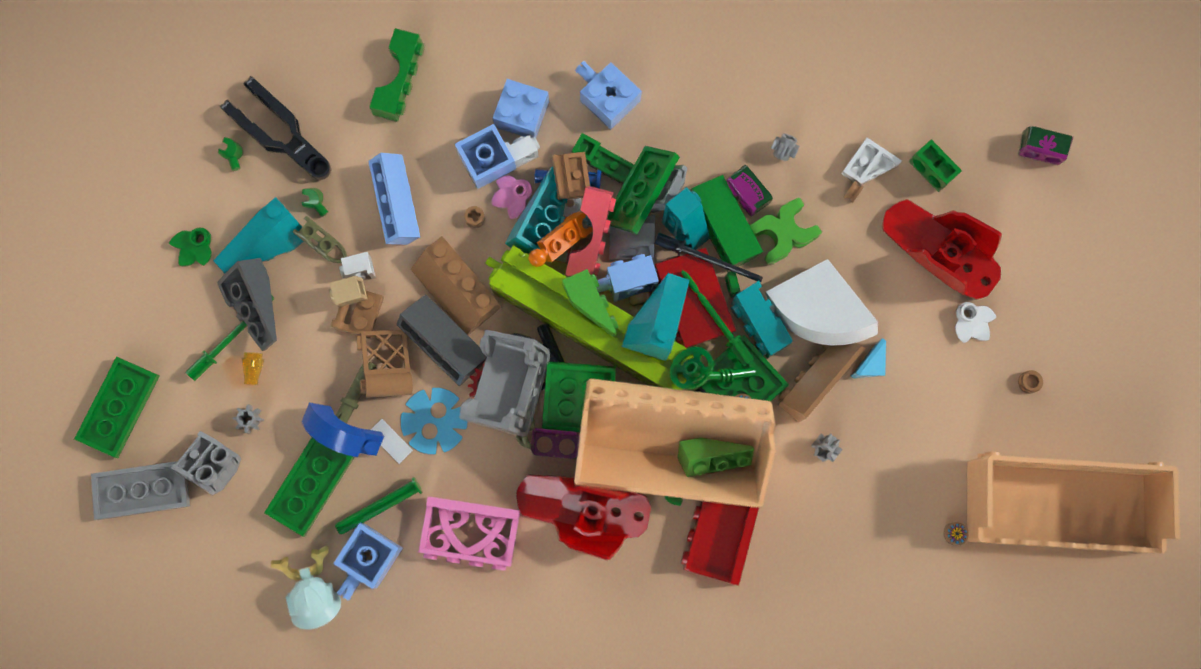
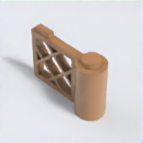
(385, 381)

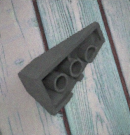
(249, 292)

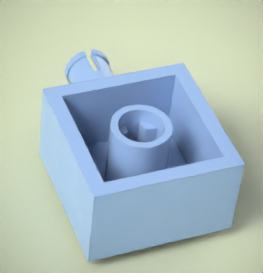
(608, 82)
(629, 278)
(353, 559)

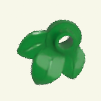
(190, 248)

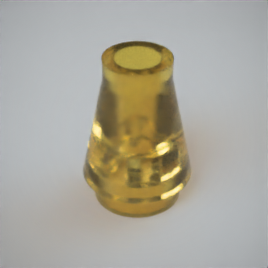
(252, 367)

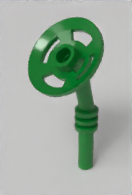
(695, 371)

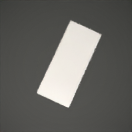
(392, 442)

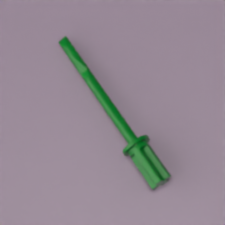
(734, 343)
(207, 360)

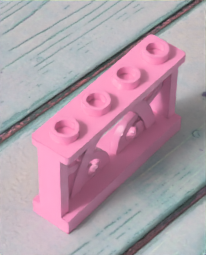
(446, 510)

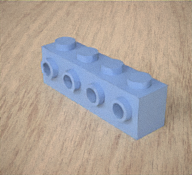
(394, 199)

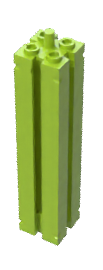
(542, 296)

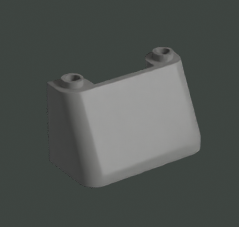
(508, 383)

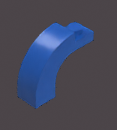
(337, 435)

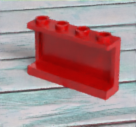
(695, 322)
(720, 540)

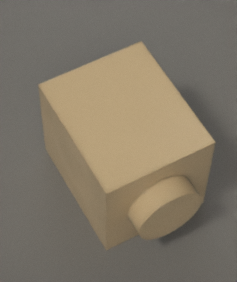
(347, 291)

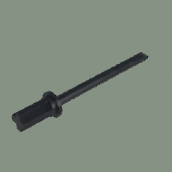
(678, 247)

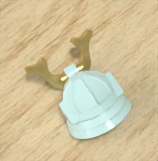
(311, 600)

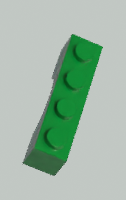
(389, 99)

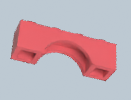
(596, 206)

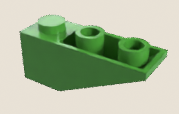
(585, 298)
(708, 456)

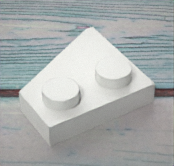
(869, 163)

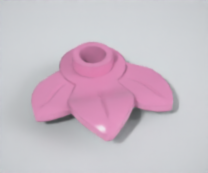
(509, 197)

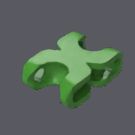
(785, 231)

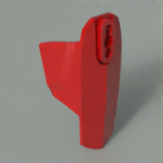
(946, 245)
(584, 513)

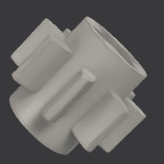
(785, 147)
(251, 423)
(826, 447)

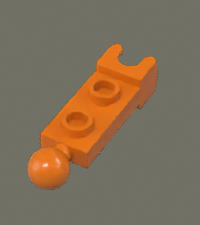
(559, 239)

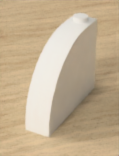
(822, 307)

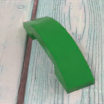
(603, 159)

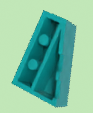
(686, 219)
(760, 321)

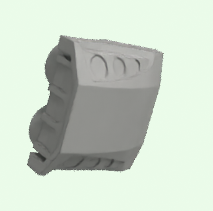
(671, 188)
(626, 245)
(208, 464)

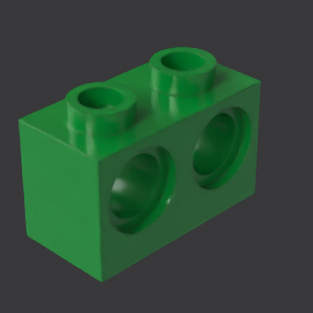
(935, 165)

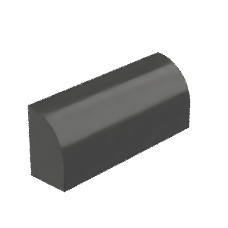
(441, 339)

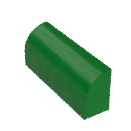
(727, 223)

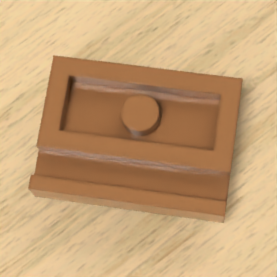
(570, 175)

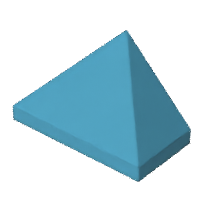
(874, 363)

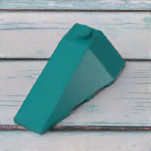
(539, 217)
(263, 237)
(657, 321)

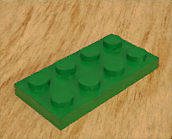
(642, 188)
(116, 407)
(308, 487)

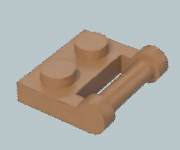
(363, 317)

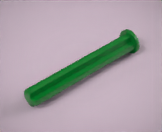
(378, 506)

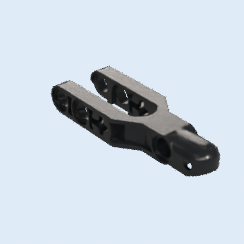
(298, 148)

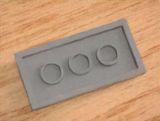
(138, 491)

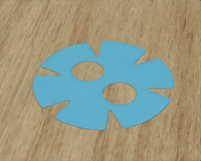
(422, 406)

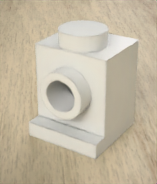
(523, 150)
(357, 265)

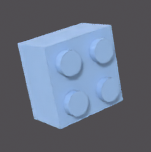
(521, 109)
(485, 156)

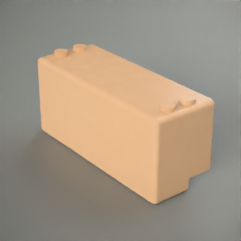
(635, 434)
(1072, 503)

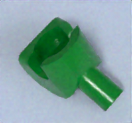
(232, 153)
(315, 200)

